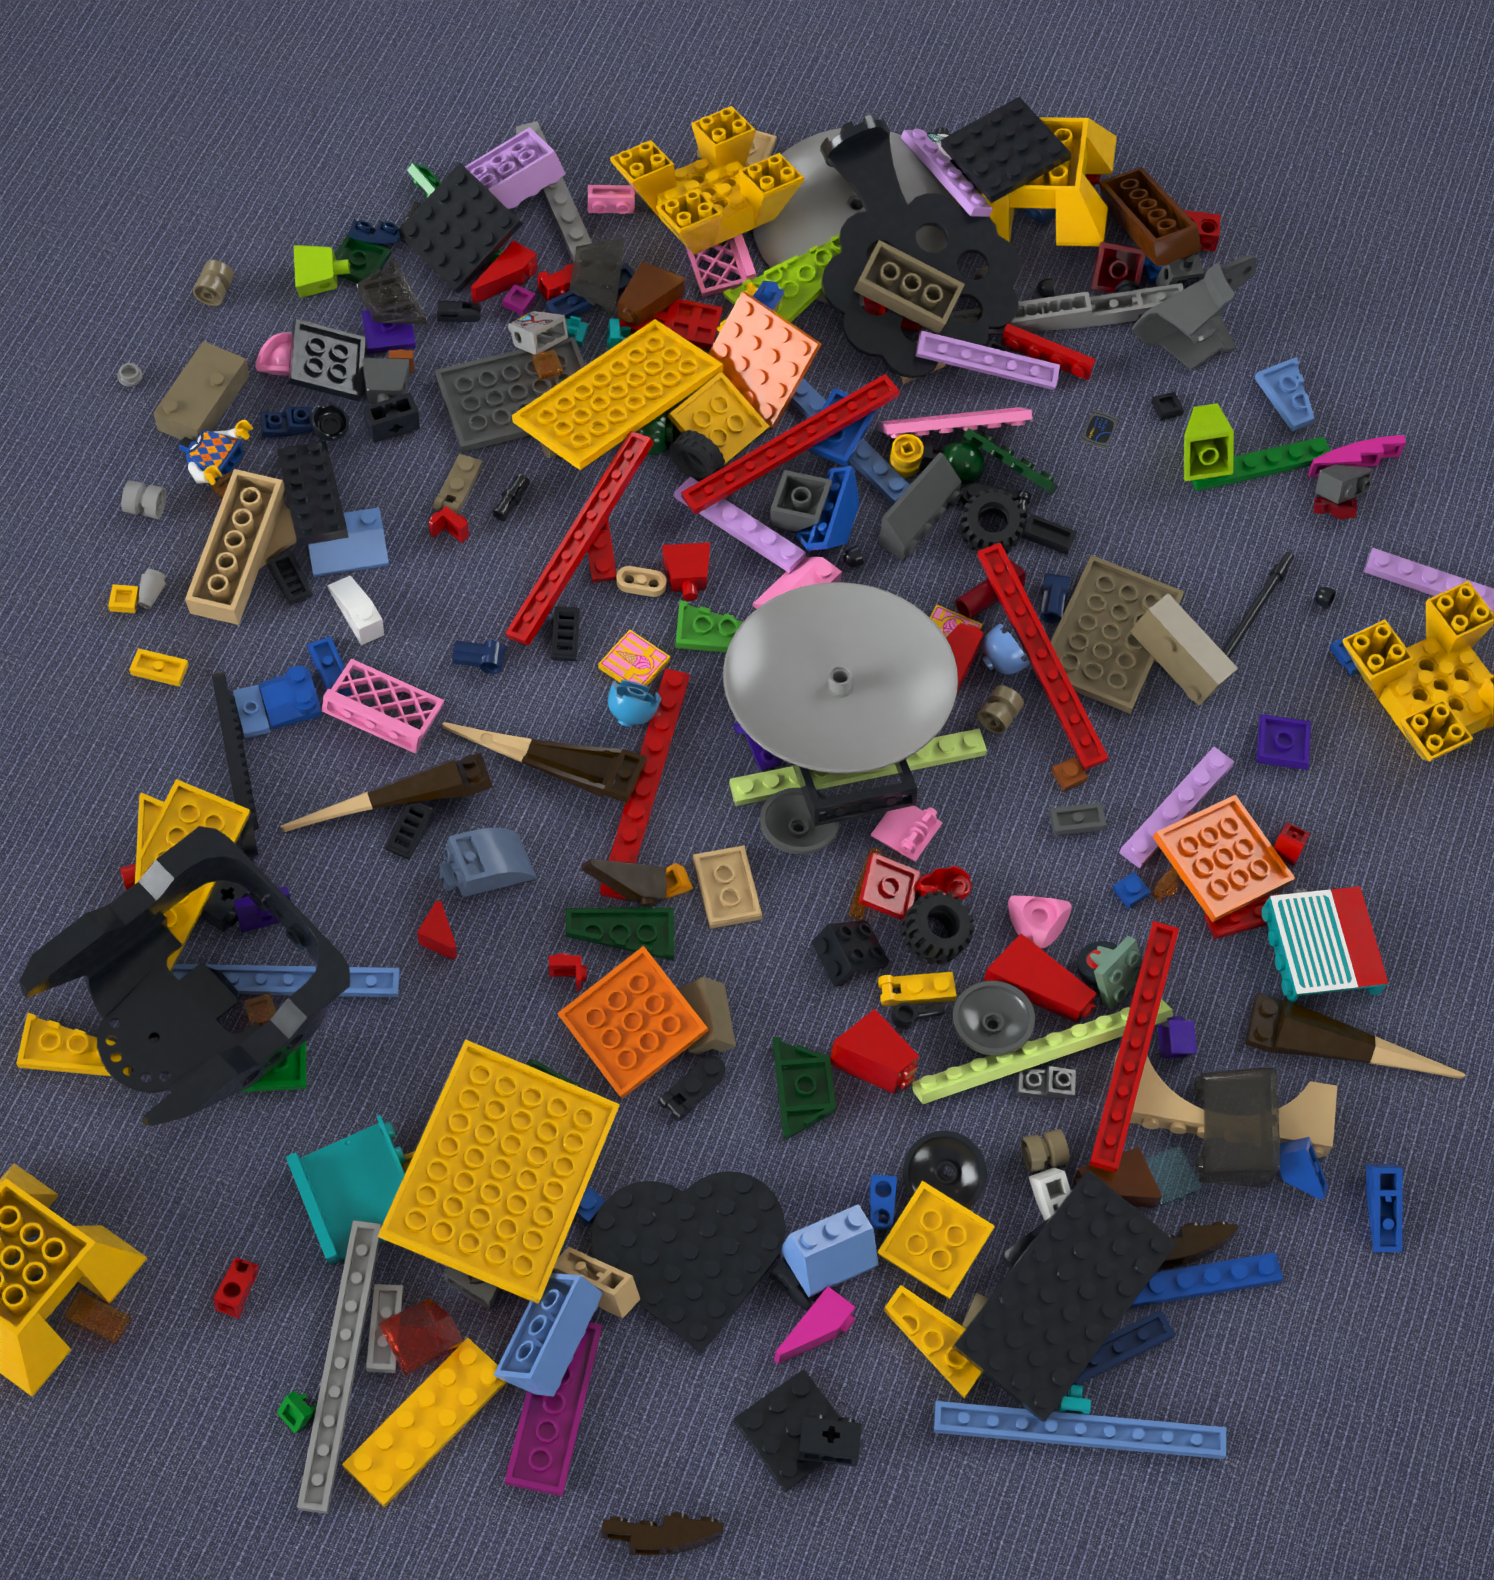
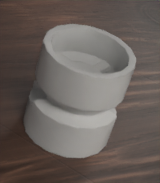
(139, 498)

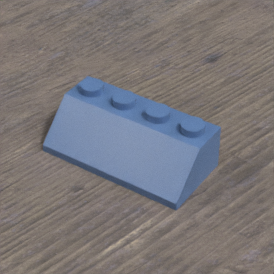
(549, 1335)

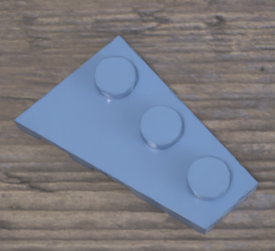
(1286, 392)

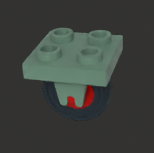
(1111, 968)

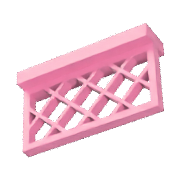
(741, 259)
(374, 718)

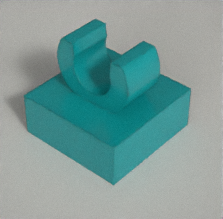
(577, 329)
(615, 333)
(1074, 1402)

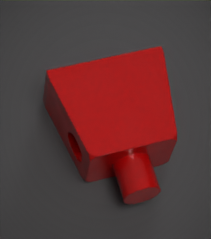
(686, 567)

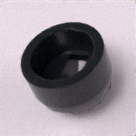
(1045, 288)
(853, 557)
(1325, 596)

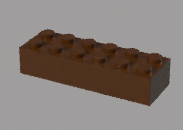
(1150, 217)

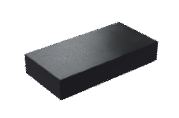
(1049, 534)

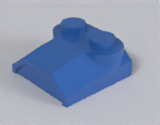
(290, 697)

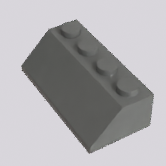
(920, 508)

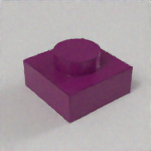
(519, 300)

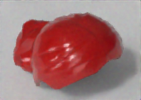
(947, 880)

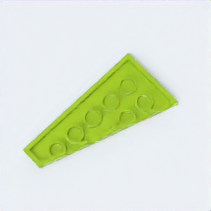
(797, 277)

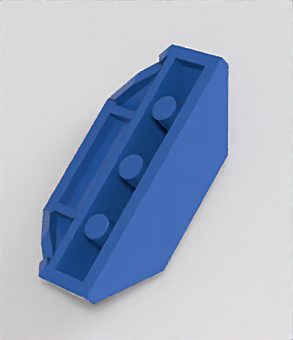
(837, 513)

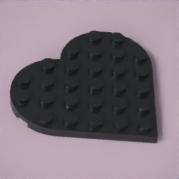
(692, 1249)

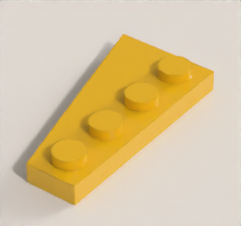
(61, 1049)
(934, 1337)

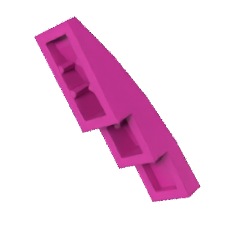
(1360, 453)

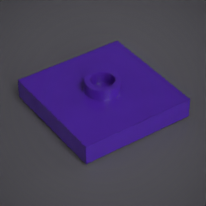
(387, 336)
(1283, 742)
(251, 916)

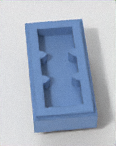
(251, 711)

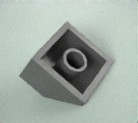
(799, 501)

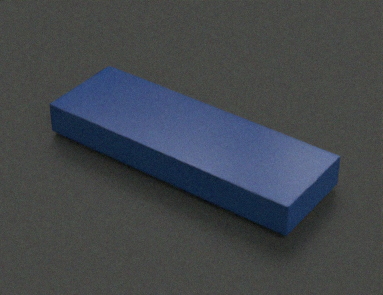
(327, 663)

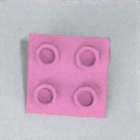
(908, 830)

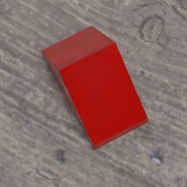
(1291, 843)
(436, 932)

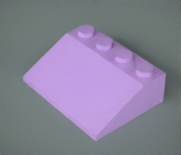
(518, 168)

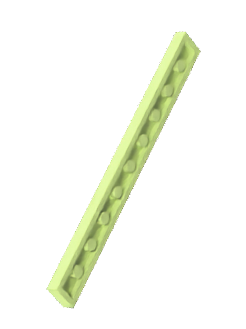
(938, 751)
(1029, 1055)

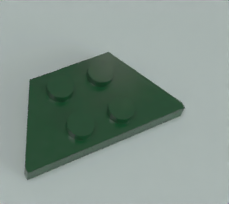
(802, 1086)

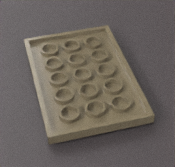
(1096, 636)

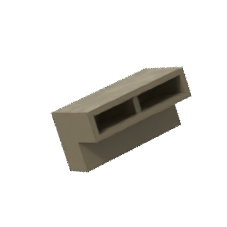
(711, 1004)

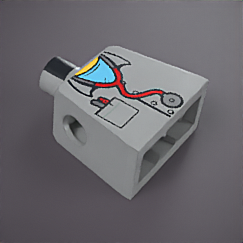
(538, 331)

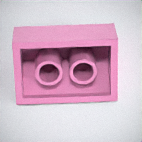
(809, 572)

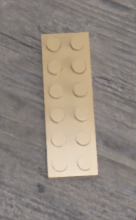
(236, 547)

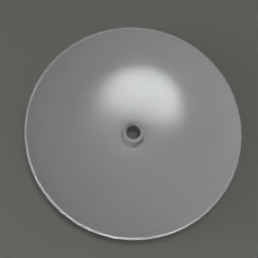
(828, 200)
(881, 648)

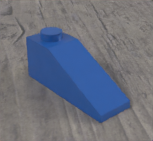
(1384, 1205)

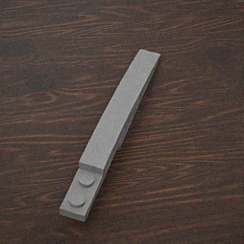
(1079, 309)

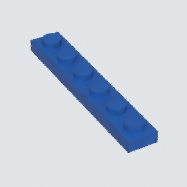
(1210, 1279)

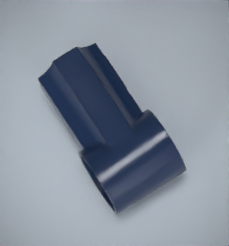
(1054, 594)
(486, 656)

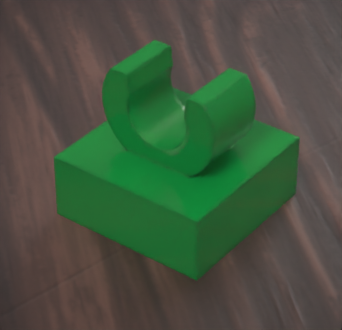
(295, 1411)

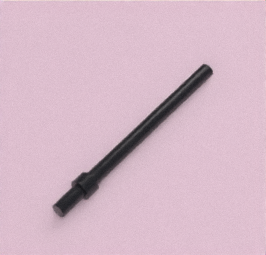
(1277, 574)

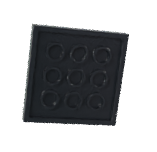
(1005, 149)
(459, 228)

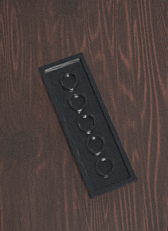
(312, 493)

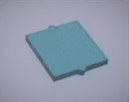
(1173, 1175)

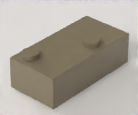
(909, 287)
(201, 392)
(1183, 649)

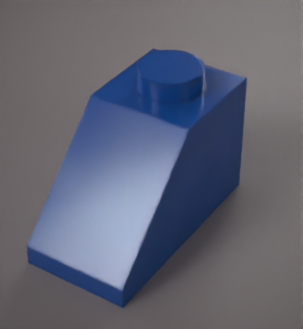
(1302, 1168)

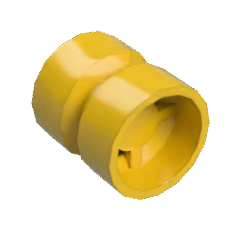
(906, 455)

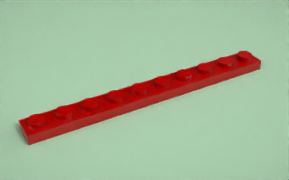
(790, 444)
(579, 538)
(1042, 657)
(656, 749)
(1134, 1047)

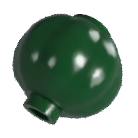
(661, 432)
(965, 460)

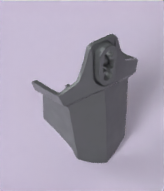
(1191, 320)

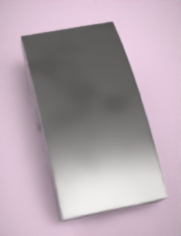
(1048, 1083)

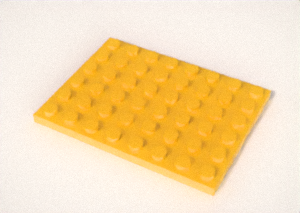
(500, 1171)

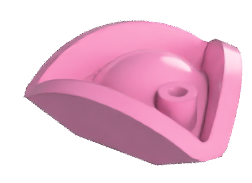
(275, 355)
(1039, 918)

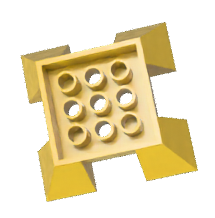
(714, 194)
(1079, 208)
(1439, 685)
(64, 1257)

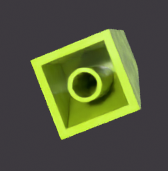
(1208, 444)

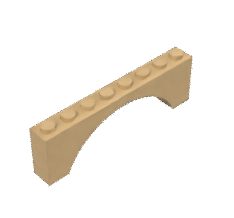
(1305, 1116)

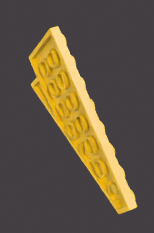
(166, 824)

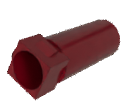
(982, 596)

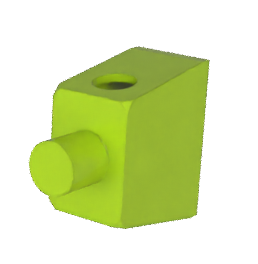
(317, 269)

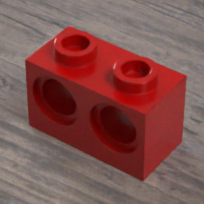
(1208, 228)

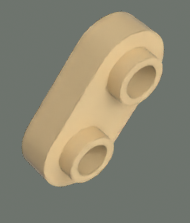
(641, 581)

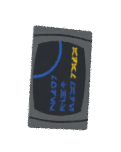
(1099, 429)

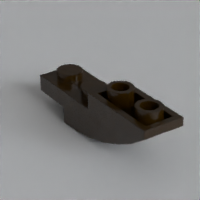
(1198, 1241)
(675, 1536)

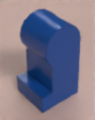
(882, 1201)

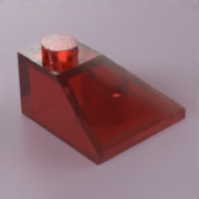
(421, 1335)

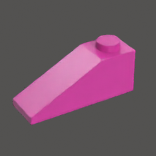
(819, 1325)

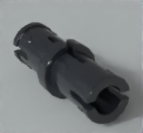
(511, 497)

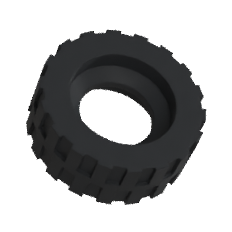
(696, 455)

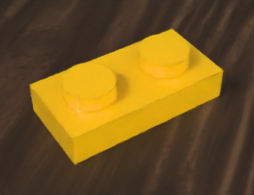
(159, 667)

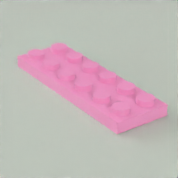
(946, 423)

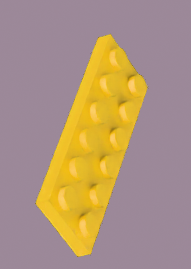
(425, 1422)

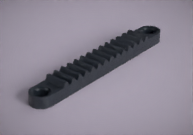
(236, 760)

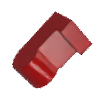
(554, 284)
(236, 1287)

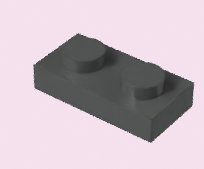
(1077, 819)

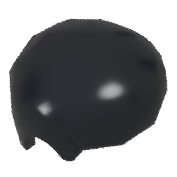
(329, 422)

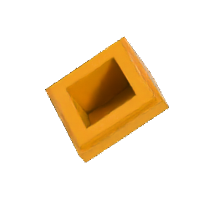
(677, 880)

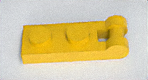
(917, 988)

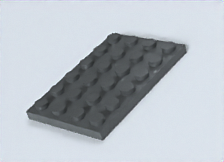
(490, 390)

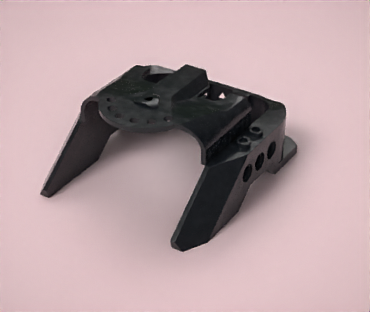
(126, 971)

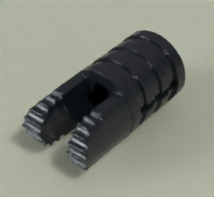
(458, 311)
(789, 1283)

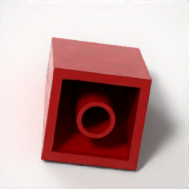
(875, 1054)

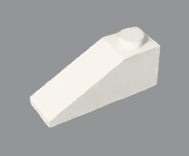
(357, 609)
(1049, 1190)

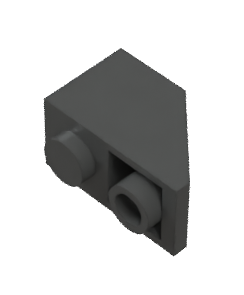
(1343, 482)

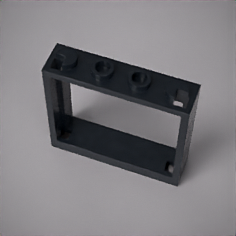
(858, 803)

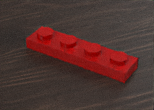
(1046, 350)

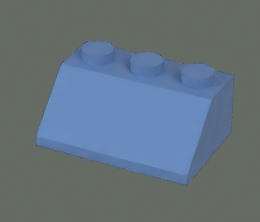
(361, 550)
(831, 1250)

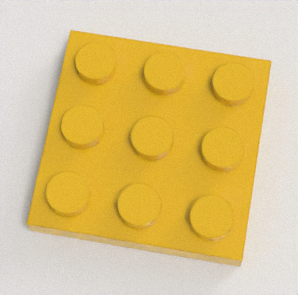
(721, 416)
(936, 1240)

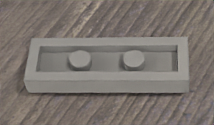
(385, 1304)

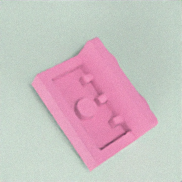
(611, 199)

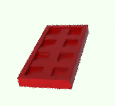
(688, 319)

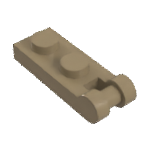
(458, 484)

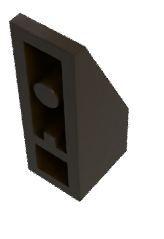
(633, 881)

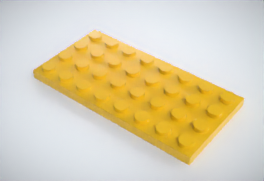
(617, 394)

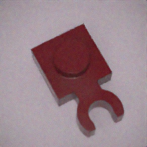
(1341, 511)

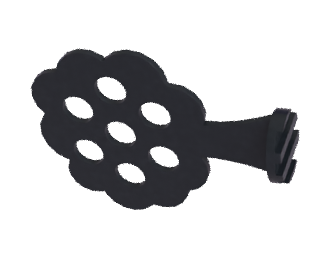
(866, 163)

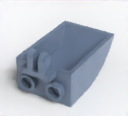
(485, 861)

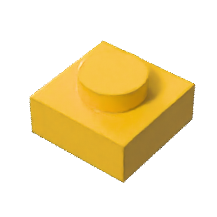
(123, 598)

